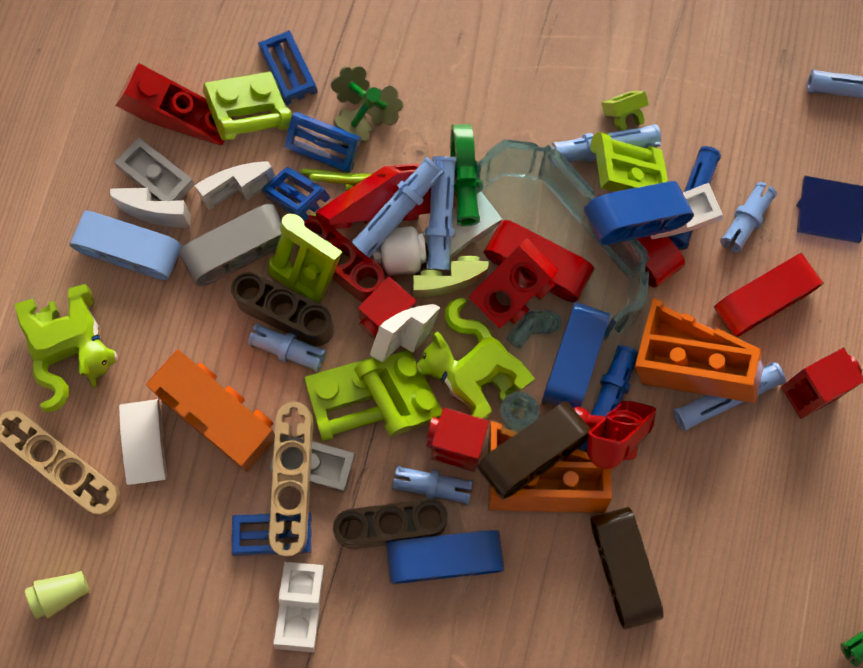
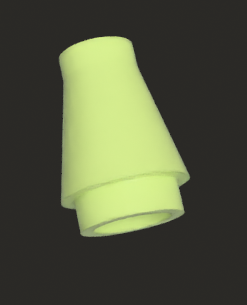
(55, 593)

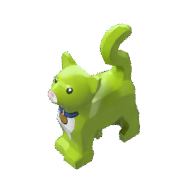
(57, 339)
(481, 366)

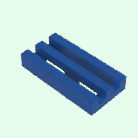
(297, 91)
(327, 130)
(306, 202)
(238, 535)

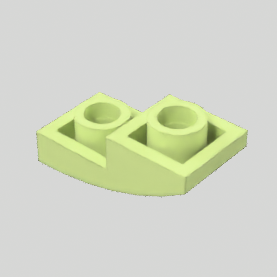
(462, 274)

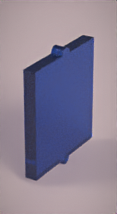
(831, 209)

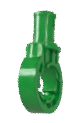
(465, 182)

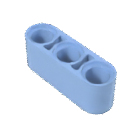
(126, 245)

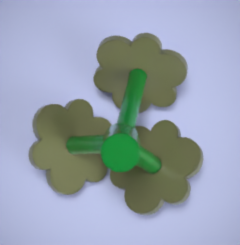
(378, 103)

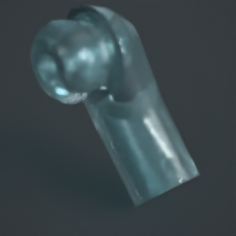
(533, 323)

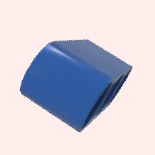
(638, 212)
(576, 356)
(445, 556)

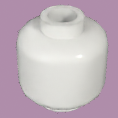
(401, 252)

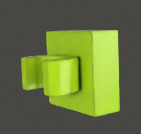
(624, 105)

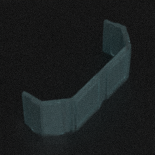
(550, 166)

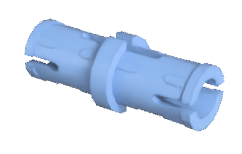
(748, 217)
(287, 347)
(432, 485)

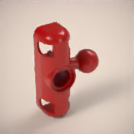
(617, 433)

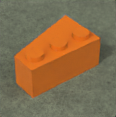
(695, 358)
(212, 409)
(566, 487)

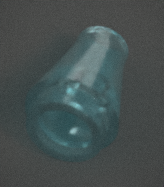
(521, 405)

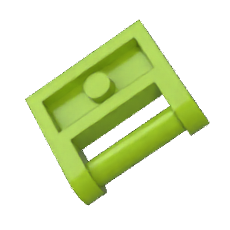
(243, 97)
(626, 165)
(313, 264)
(407, 389)
(336, 390)

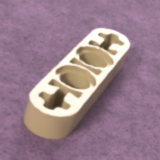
(57, 463)
(284, 478)

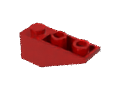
(168, 105)
(369, 196)

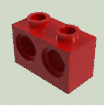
(509, 279)
(823, 382)
(457, 439)

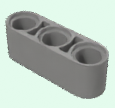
(232, 245)

